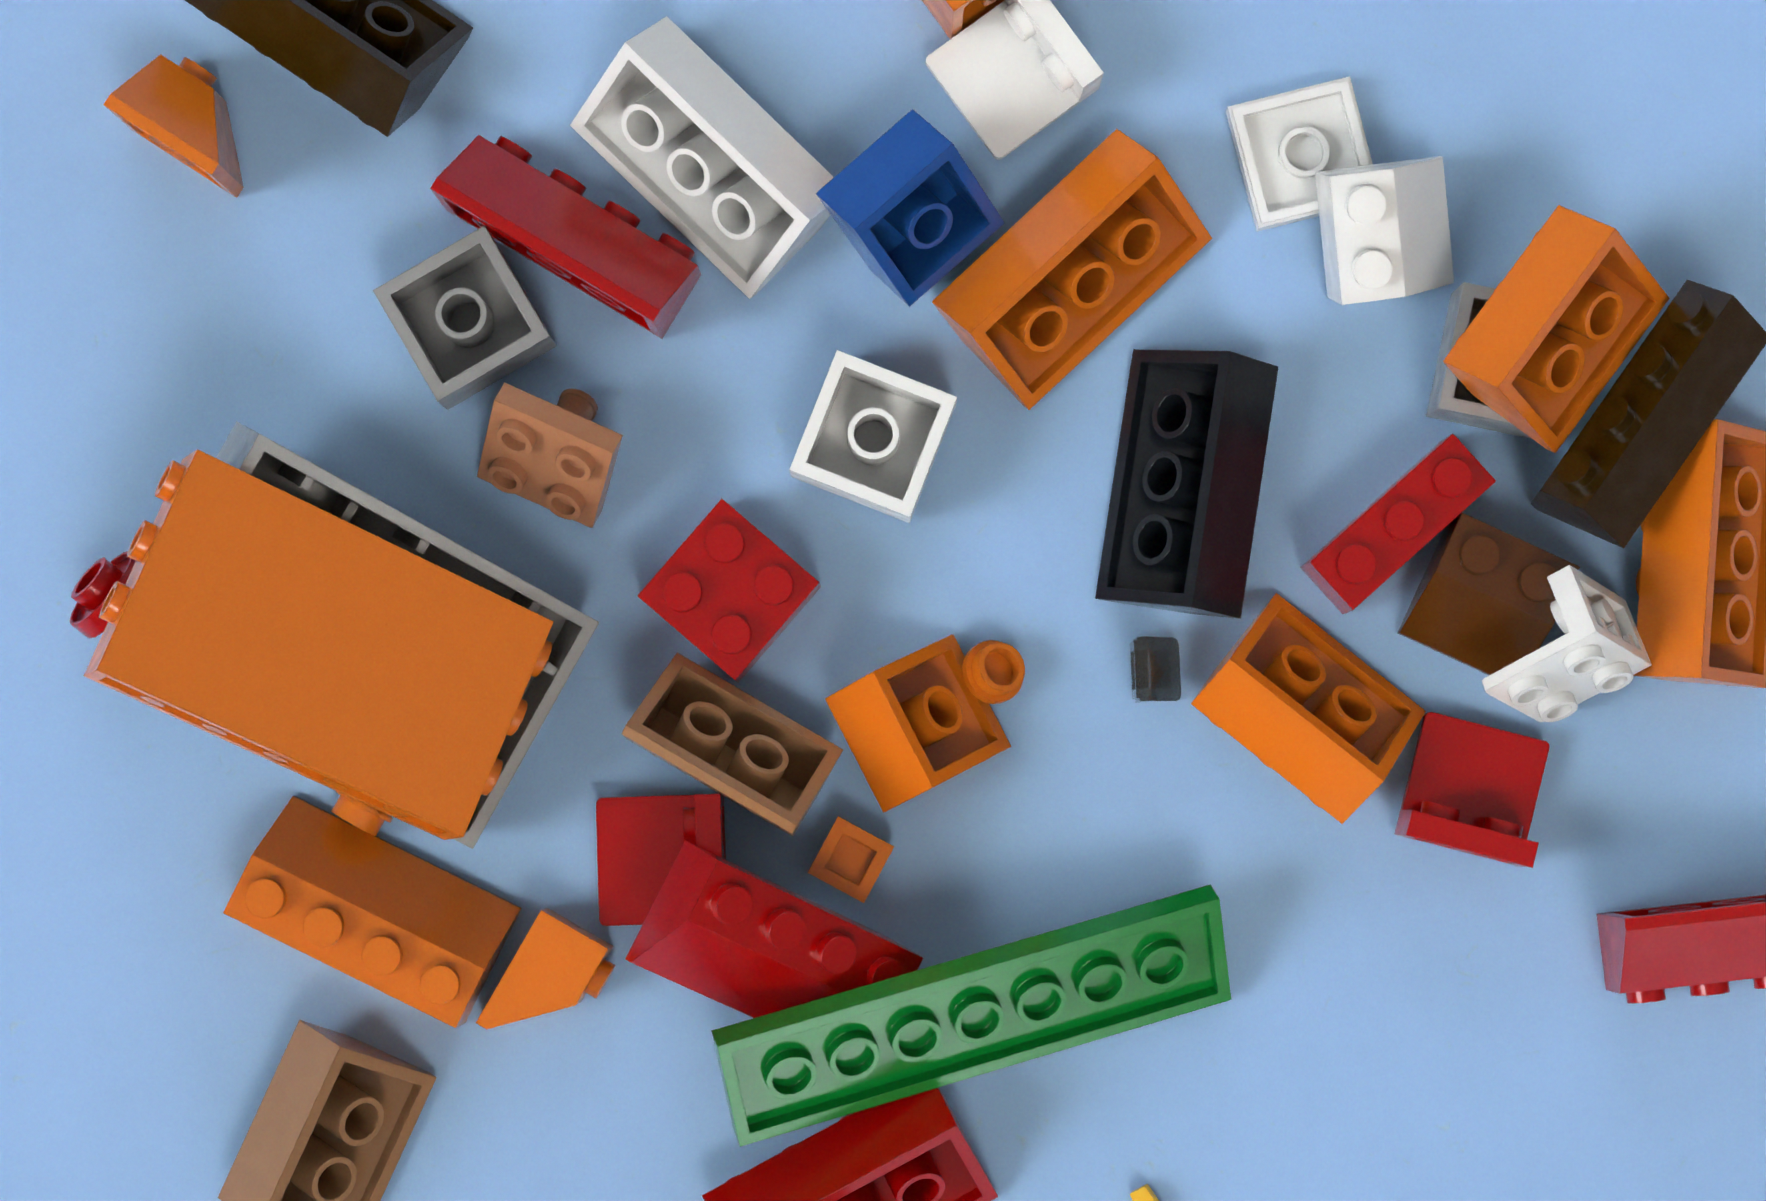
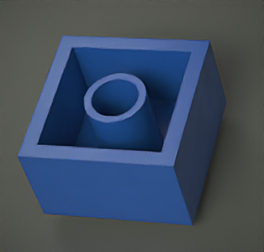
(911, 207)

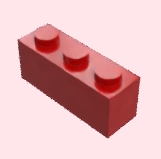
(1398, 524)

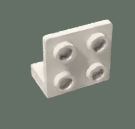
(1015, 72)
(1592, 657)

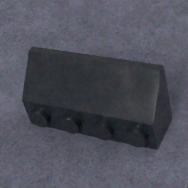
(1187, 481)

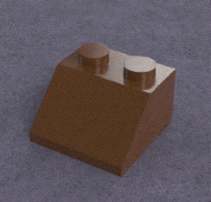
(1483, 597)

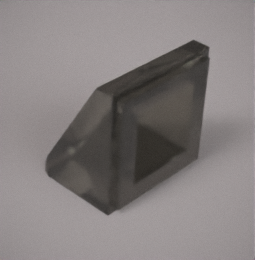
(1155, 669)

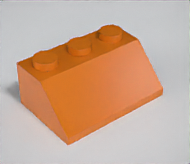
(1557, 327)
(1309, 709)

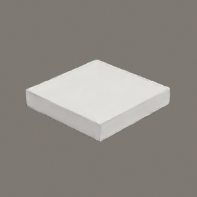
(1288, 140)

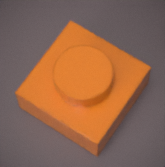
(850, 859)

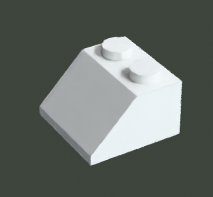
(1384, 230)

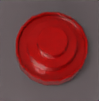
(92, 591)

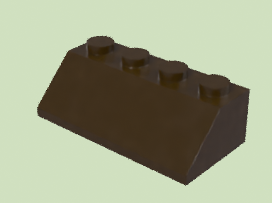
(360, 53)
(1653, 414)

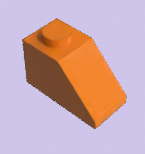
(549, 972)

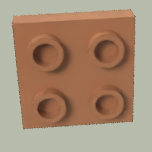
(550, 452)

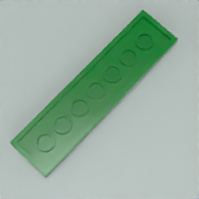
(973, 1015)

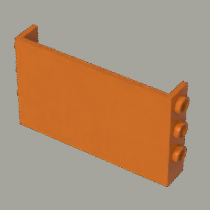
(319, 646)

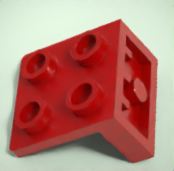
(1473, 789)
(640, 843)

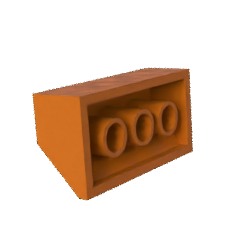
(1073, 268)
(1707, 565)
(373, 911)

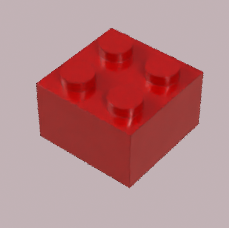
(729, 590)

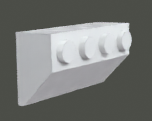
(705, 155)

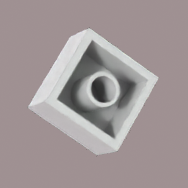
(873, 436)

